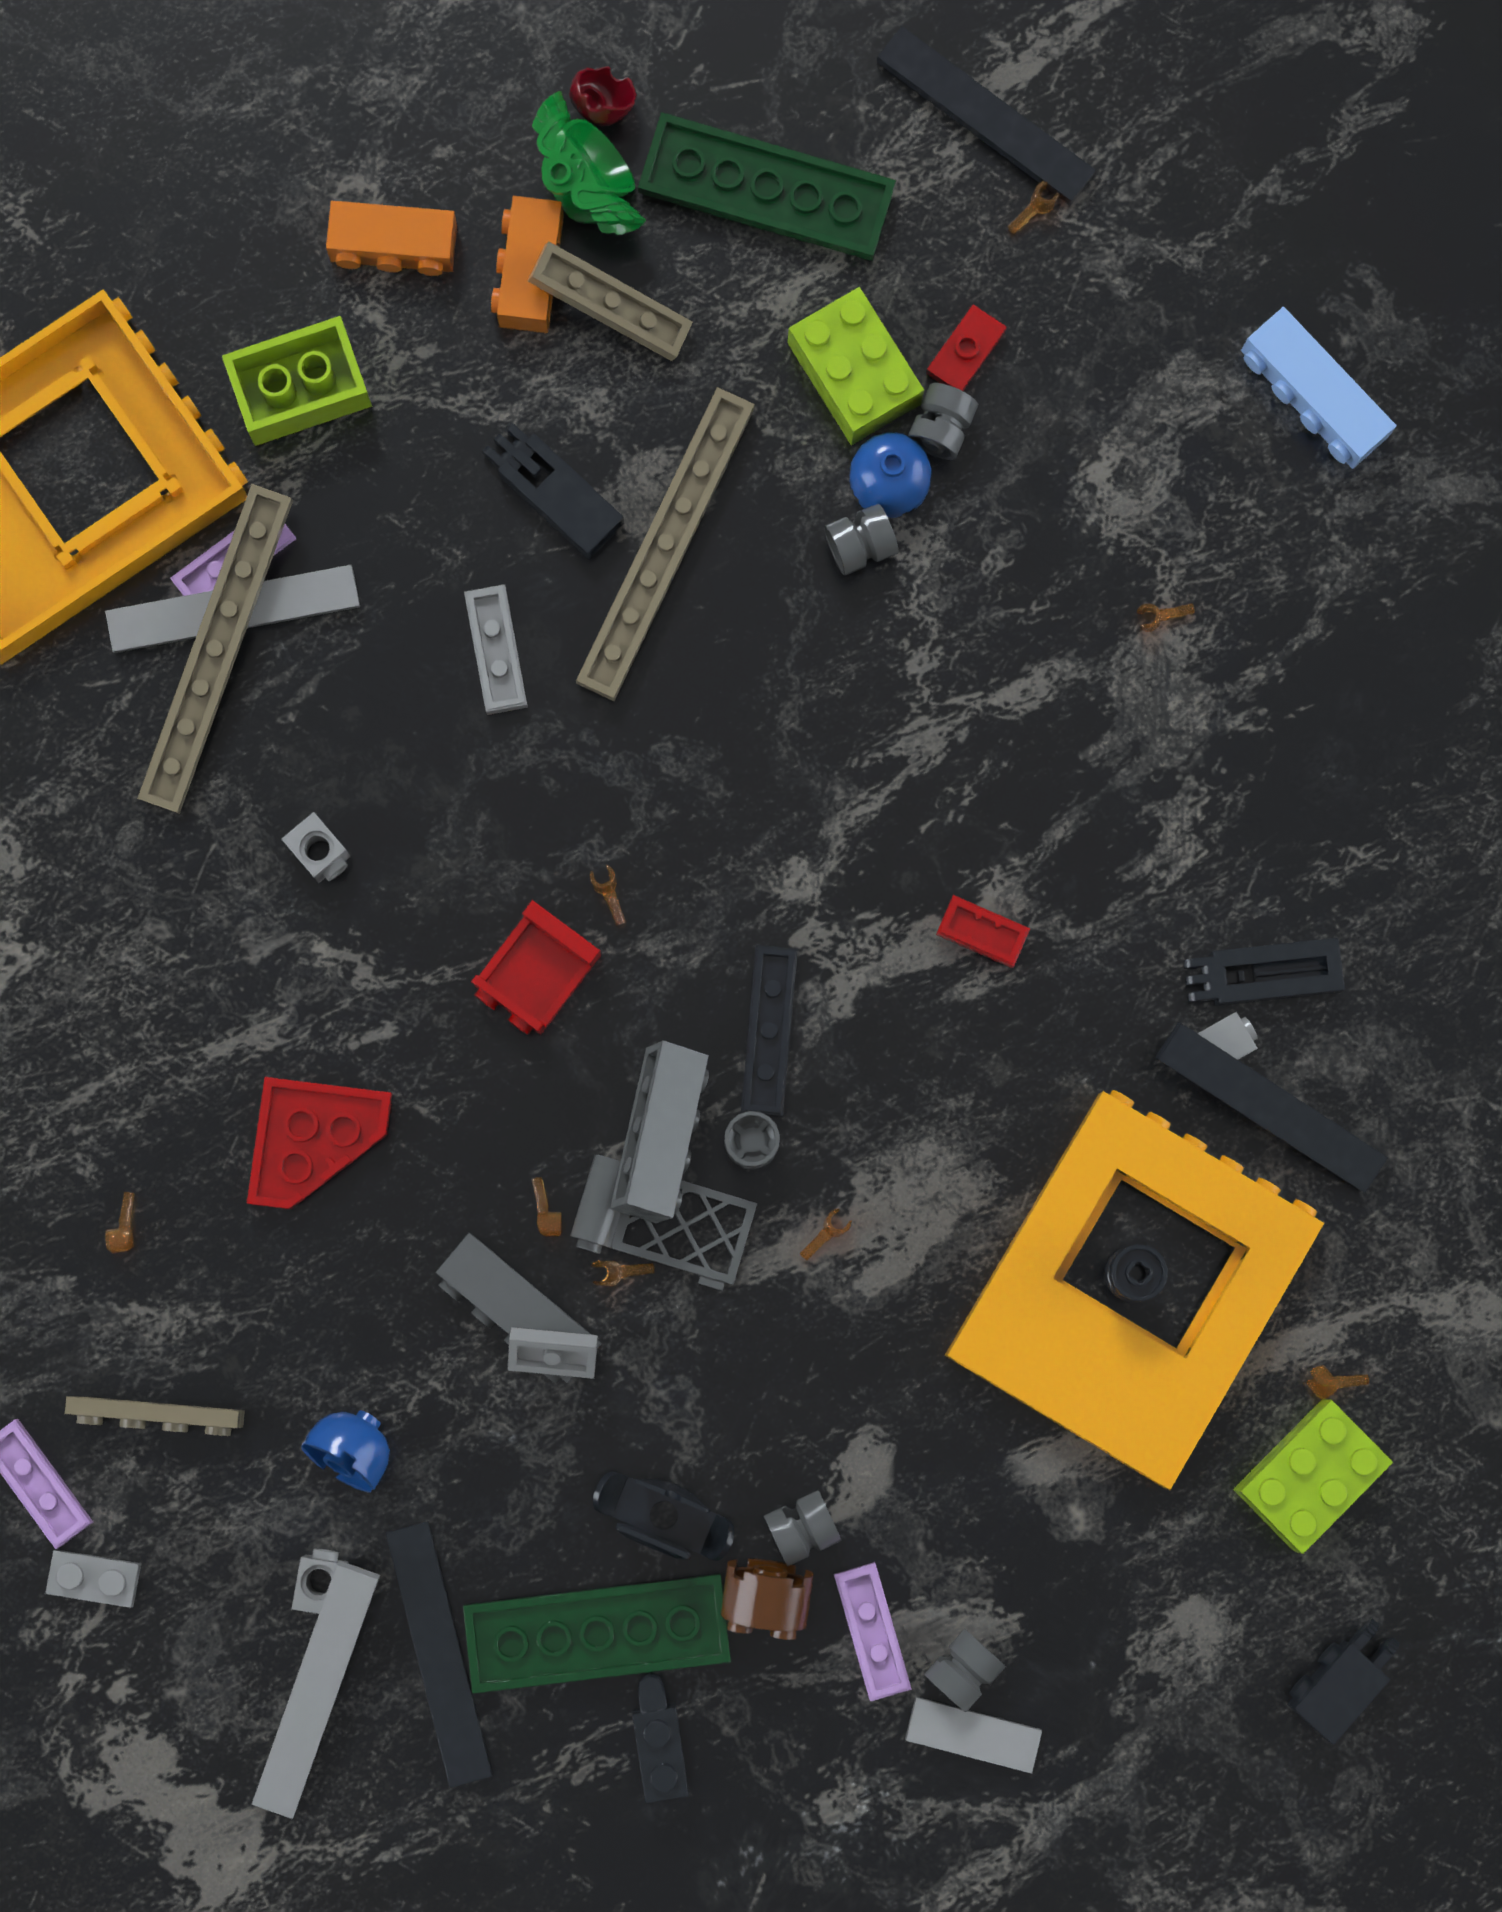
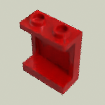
(536, 970)

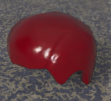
(601, 96)

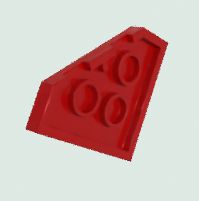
(310, 1136)

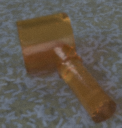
(1037, 205)
(1163, 614)
(609, 894)
(548, 1222)
(824, 1235)
(121, 1238)
(616, 1271)
(1326, 1385)

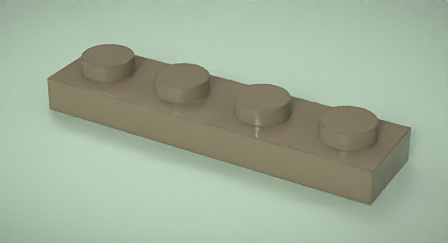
(610, 301)
(136, 1413)

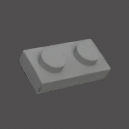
(552, 1352)
(93, 1578)

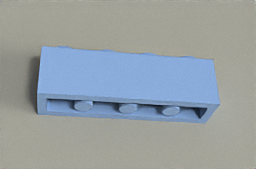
(1317, 388)

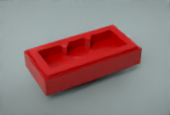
(966, 349)
(983, 931)

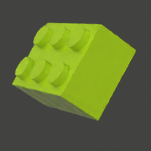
(855, 365)
(296, 381)
(1313, 1476)

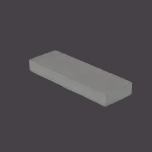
(495, 649)
(973, 1734)

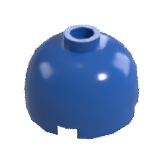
(890, 472)
(349, 1447)

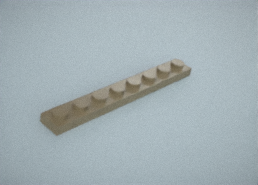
(665, 544)
(215, 648)

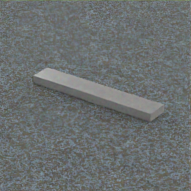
(278, 602)
(315, 1689)

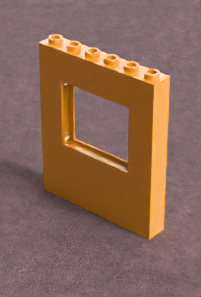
(37, 573)
(1089, 1362)

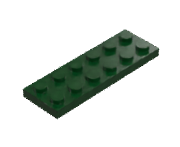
(766, 186)
(596, 1633)

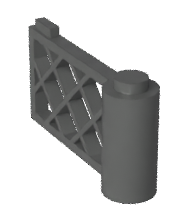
(600, 1226)

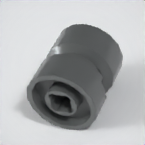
(944, 417)
(861, 539)
(752, 1140)
(802, 1528)
(964, 1670)

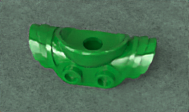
(584, 169)

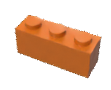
(528, 229)
(391, 237)

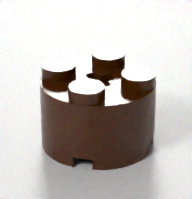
(766, 1598)

